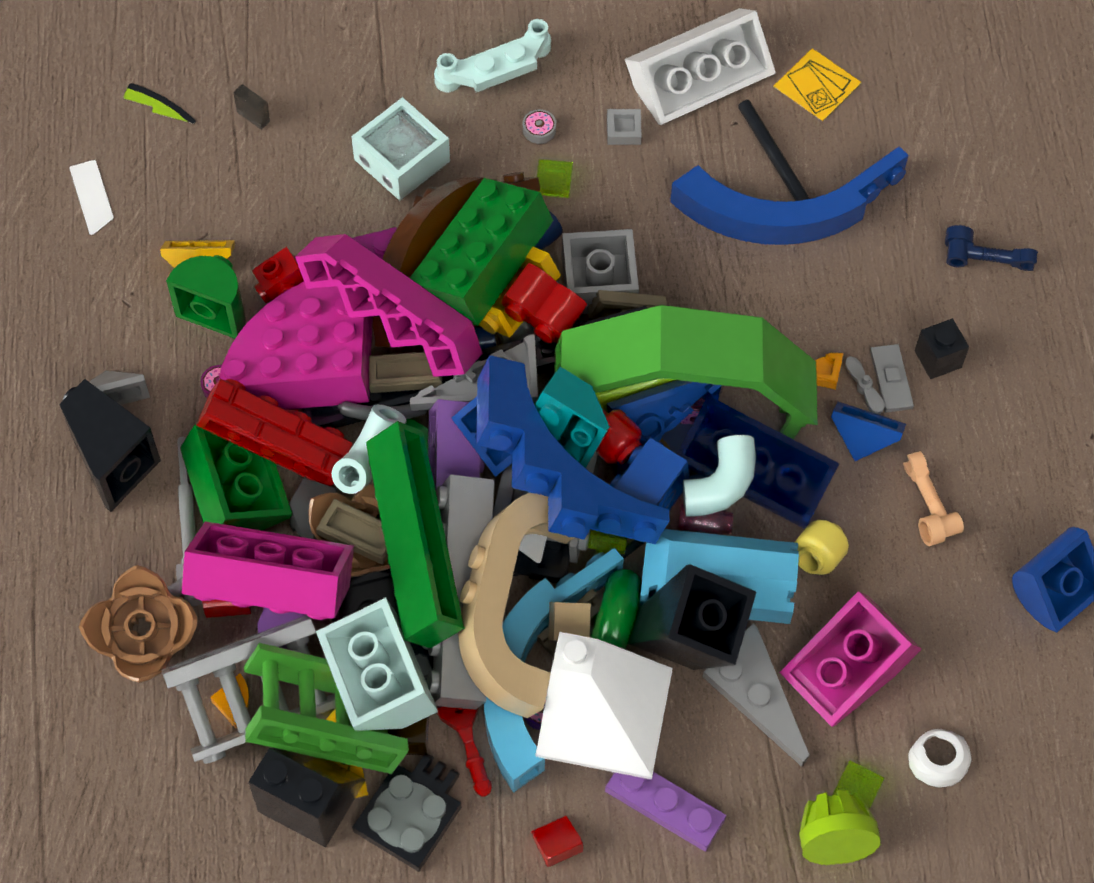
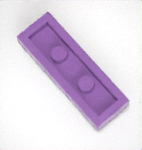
(669, 807)

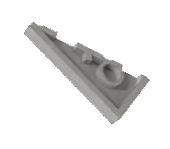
(464, 386)
(759, 695)

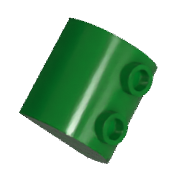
(207, 294)

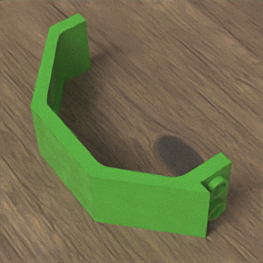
(694, 348)

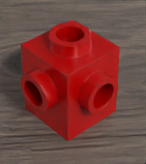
(277, 275)

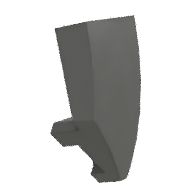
(300, 505)

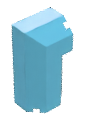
(755, 563)

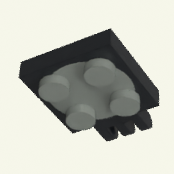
(410, 812)

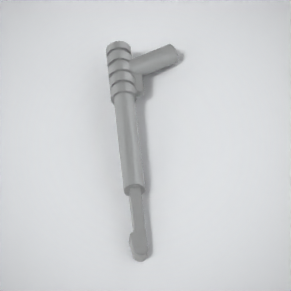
(187, 522)

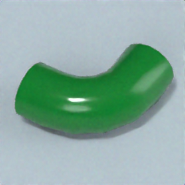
(618, 608)

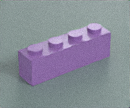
(447, 446)

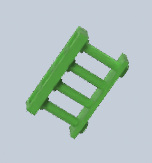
(304, 731)

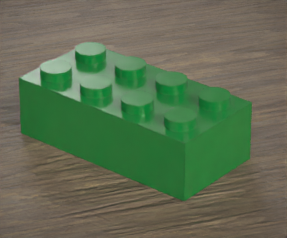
(484, 247)

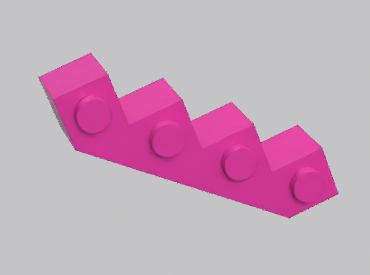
(406, 308)

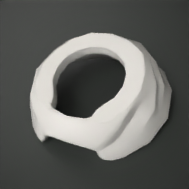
(935, 774)

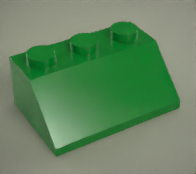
(233, 483)

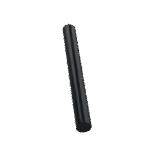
(773, 151)

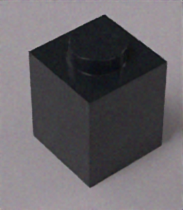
(941, 348)

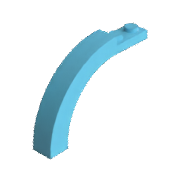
(506, 731)

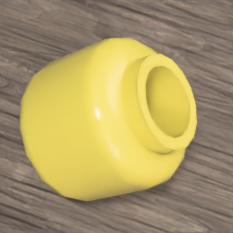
(821, 547)

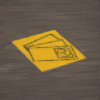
(817, 84)

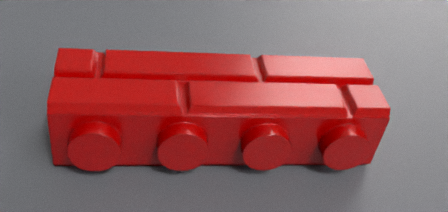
(272, 431)

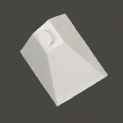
(603, 707)

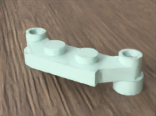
(495, 64)

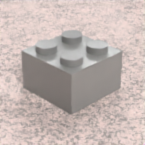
(599, 262)

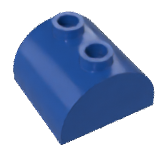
(1058, 580)

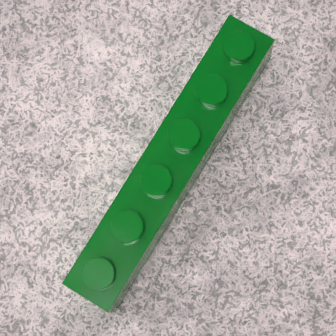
(414, 536)

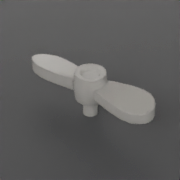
(864, 385)

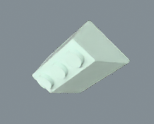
(376, 669)

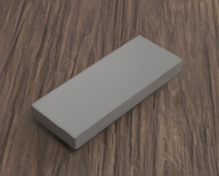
(891, 378)

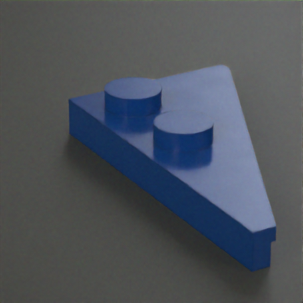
(661, 407)

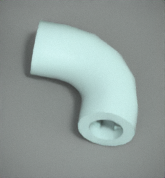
(353, 470)
(727, 483)

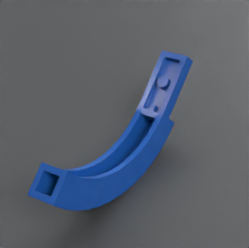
(781, 221)

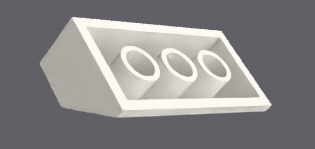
(701, 65)

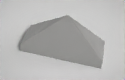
(122, 386)

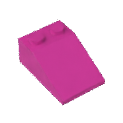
(850, 659)

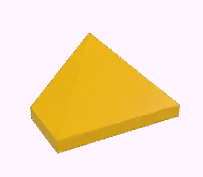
(178, 251)

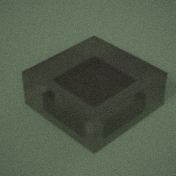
(251, 106)

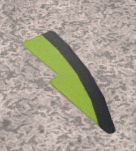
(159, 103)

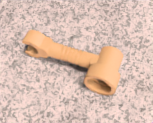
(939, 524)

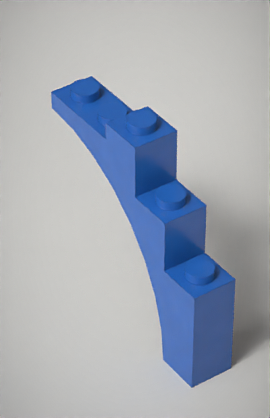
(543, 467)

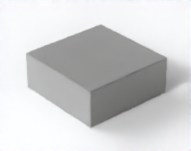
(624, 127)

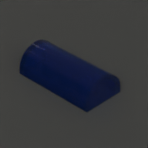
(786, 473)

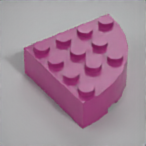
(303, 351)

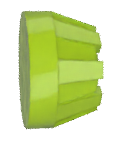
(838, 829)

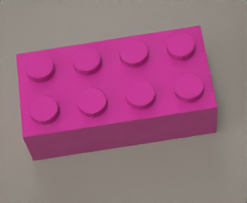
(267, 570)

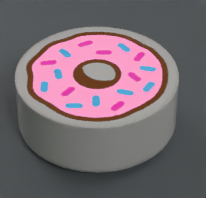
(539, 126)

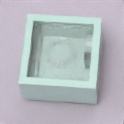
(401, 148)

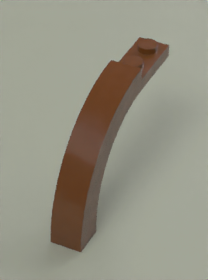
(427, 223)

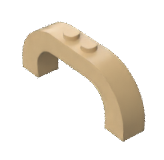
(484, 599)

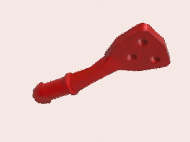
(475, 763)

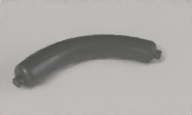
(362, 411)

